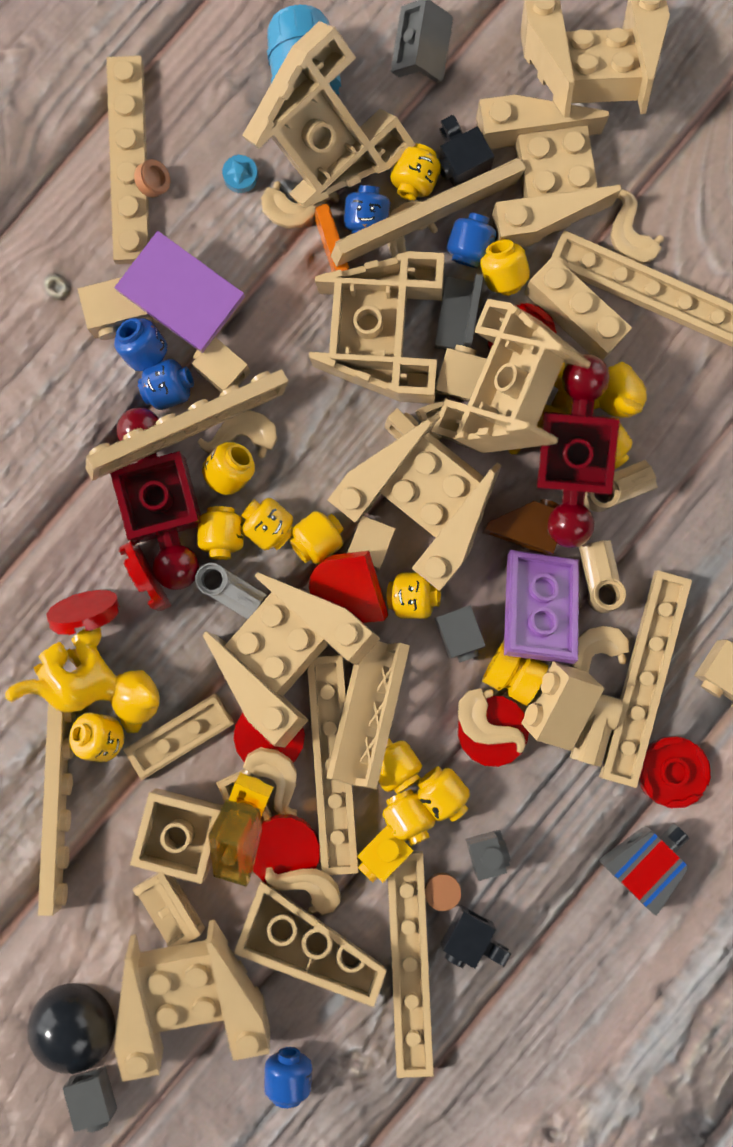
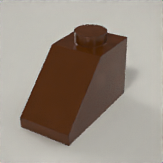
(526, 527)

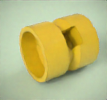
(517, 674)

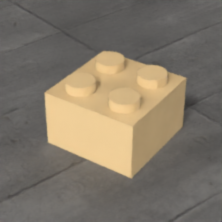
(175, 835)

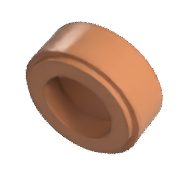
(152, 178)
(442, 891)

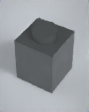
(460, 633)
(90, 1100)

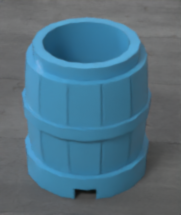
(288, 28)

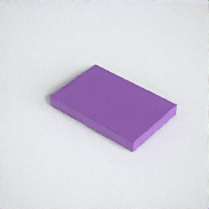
(179, 291)
(542, 607)

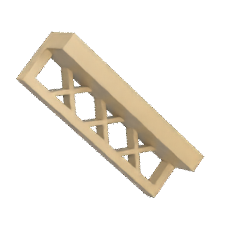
(368, 716)

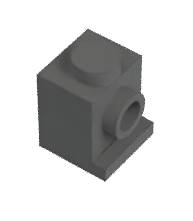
(488, 854)

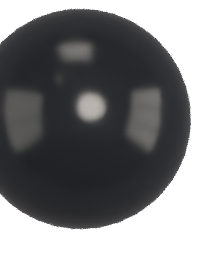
(71, 1028)

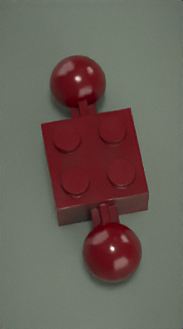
(583, 454)
(158, 503)

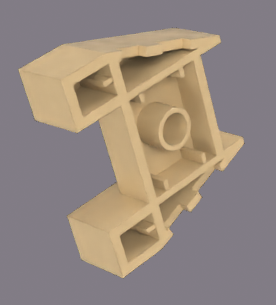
(595, 63)
(315, 125)
(558, 164)
(371, 324)
(511, 385)
(430, 488)
(278, 648)
(181, 990)

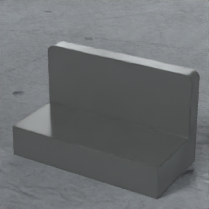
(422, 40)
(458, 312)

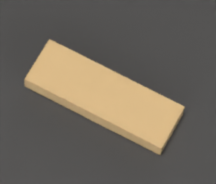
(178, 736)

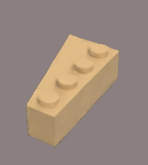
(302, 946)

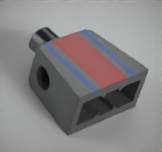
(649, 865)

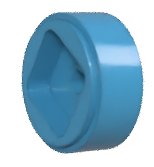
(240, 173)

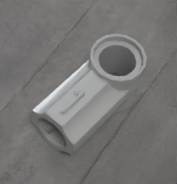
(233, 592)

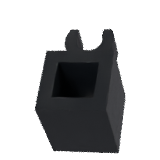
(463, 154)
(470, 939)

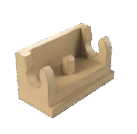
(169, 909)

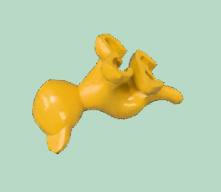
(622, 399)
(130, 693)

